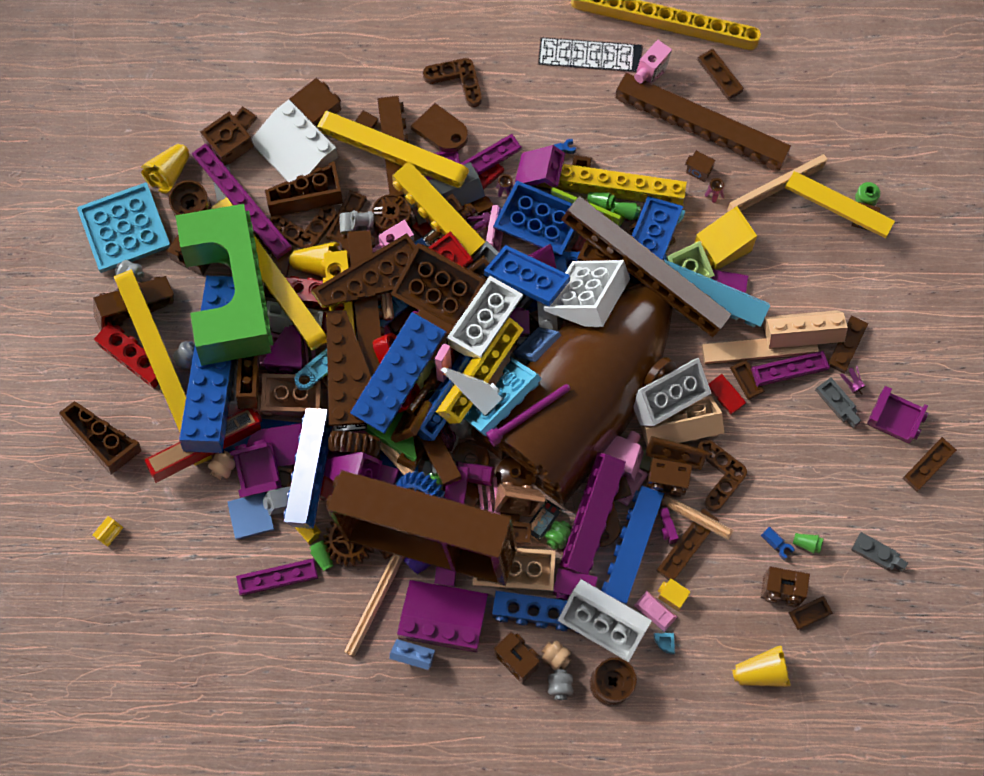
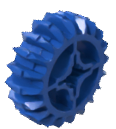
(421, 483)

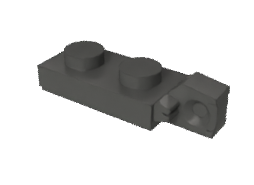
(838, 402)
(878, 553)

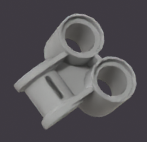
(356, 222)

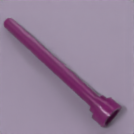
(497, 434)

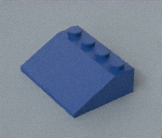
(535, 218)

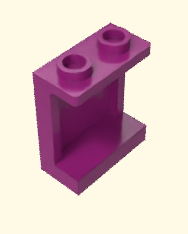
(541, 166)
(897, 416)
(256, 468)

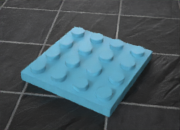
(123, 227)
(514, 386)

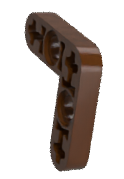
(458, 72)
(308, 233)
(728, 477)

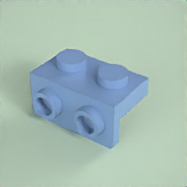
(412, 654)

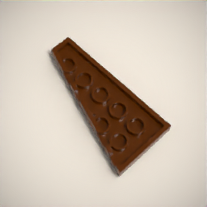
(368, 277)
(346, 369)

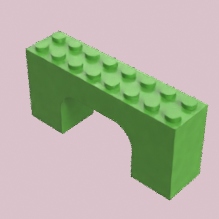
(243, 324)

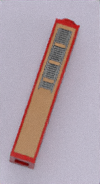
(174, 459)

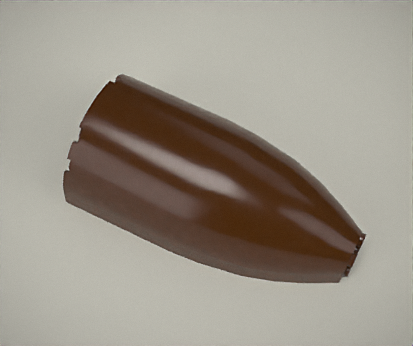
(604, 375)

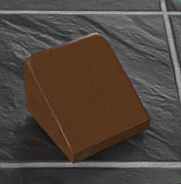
(580, 160)
(482, 205)

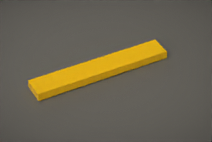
(840, 204)

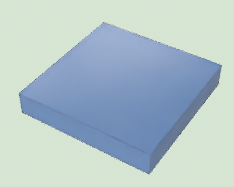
(536, 344)
(250, 516)

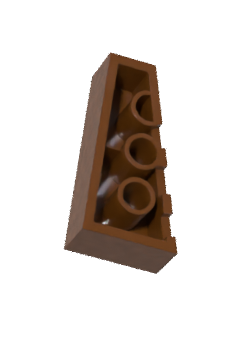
(305, 192)
(112, 309)
(102, 440)

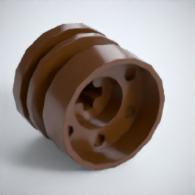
(186, 195)
(390, 211)
(617, 670)

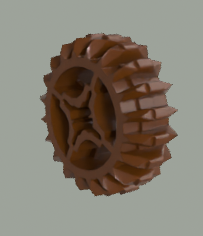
(351, 443)
(340, 541)

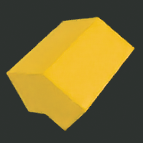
(107, 531)
(309, 534)

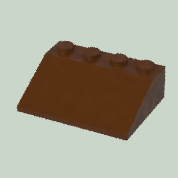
(437, 285)

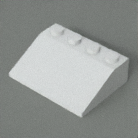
(293, 143)
(591, 292)

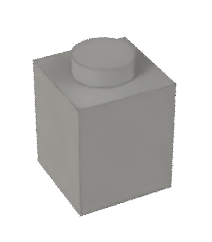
(276, 500)

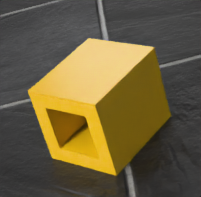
(673, 594)

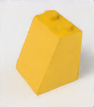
(727, 239)

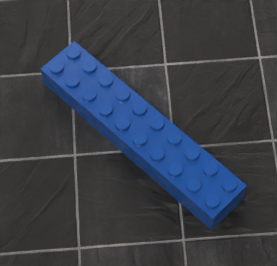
(209, 385)

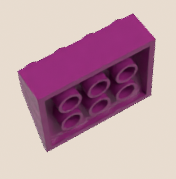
(442, 616)

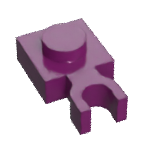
(668, 531)

